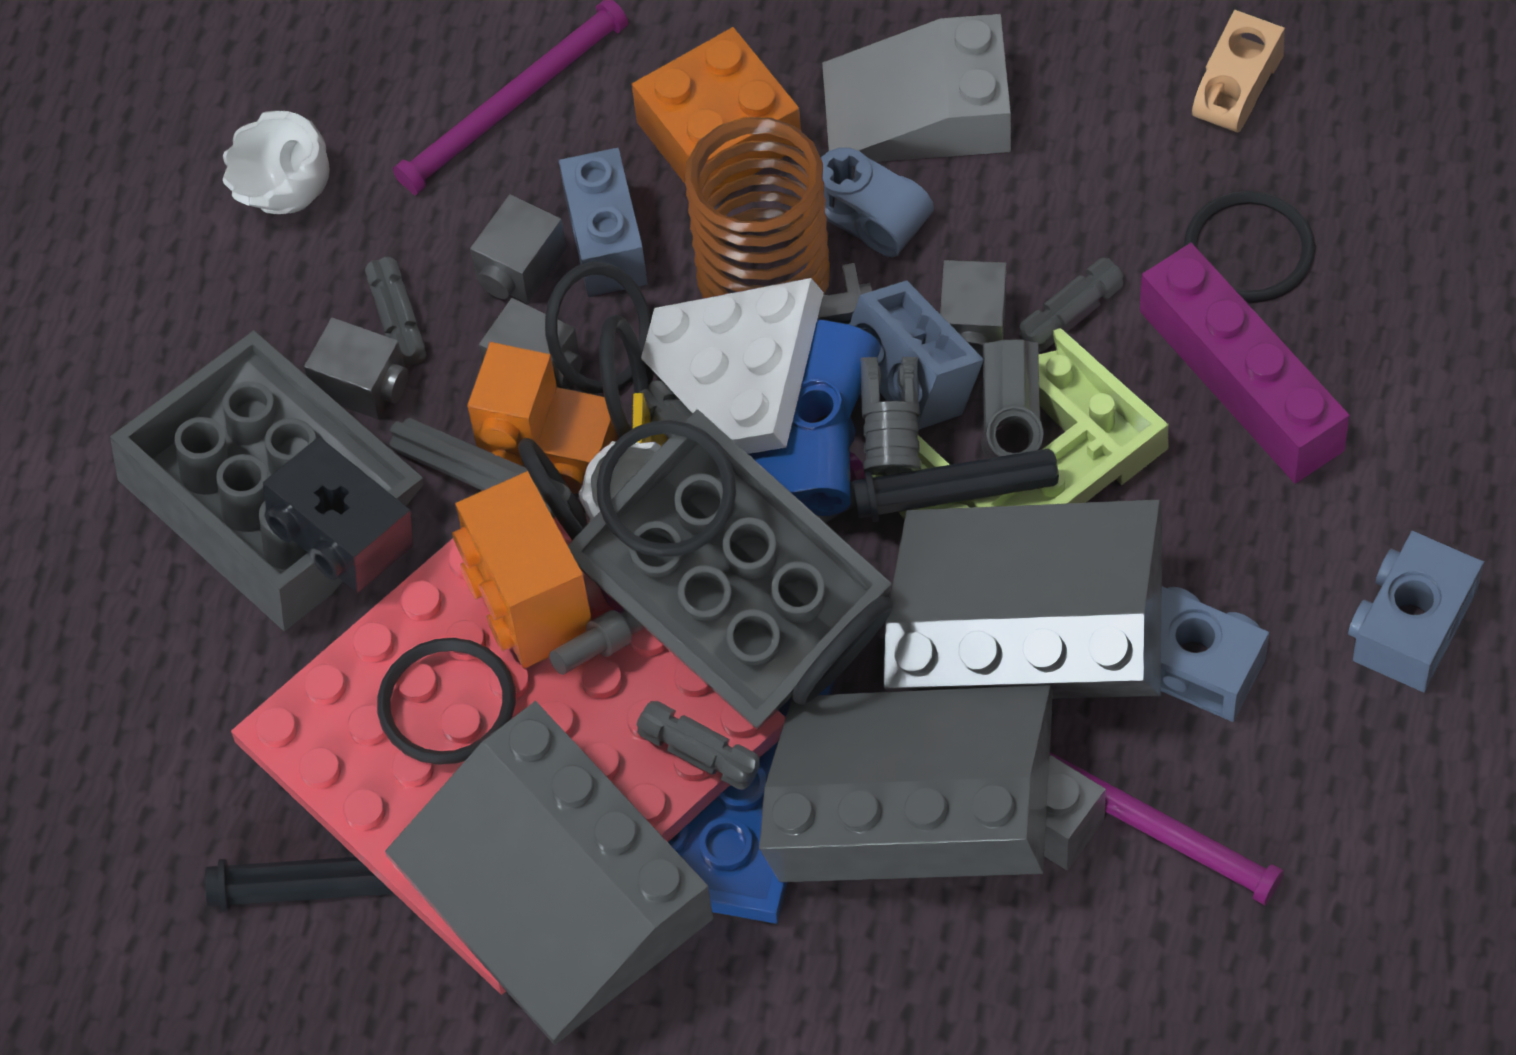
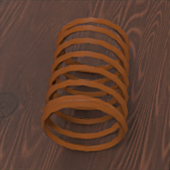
(713, 228)

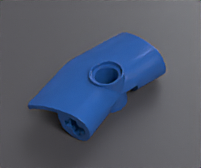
(818, 453)

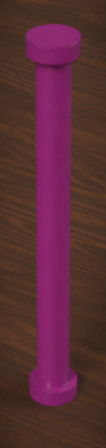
(414, 173)
(1188, 841)

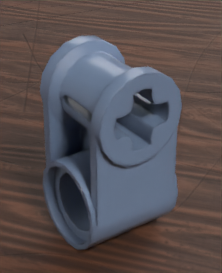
(876, 204)

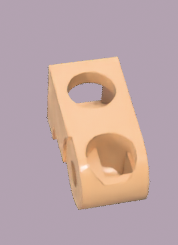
(1238, 71)

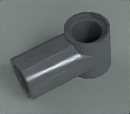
(1011, 393)

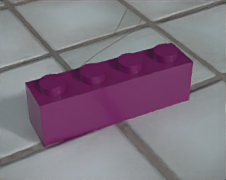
(1243, 363)

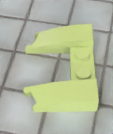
(1105, 429)

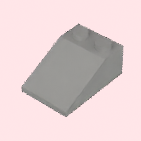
(922, 93)

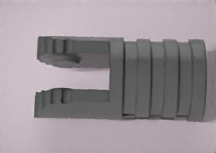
(890, 425)

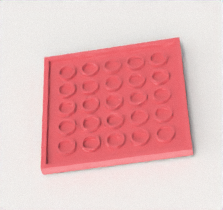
(331, 755)

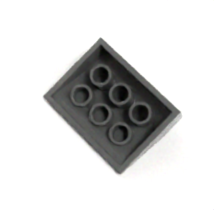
(213, 444)
(1029, 599)
(749, 602)
(910, 785)
(550, 874)

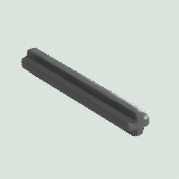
(457, 457)

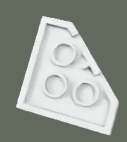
(738, 358)

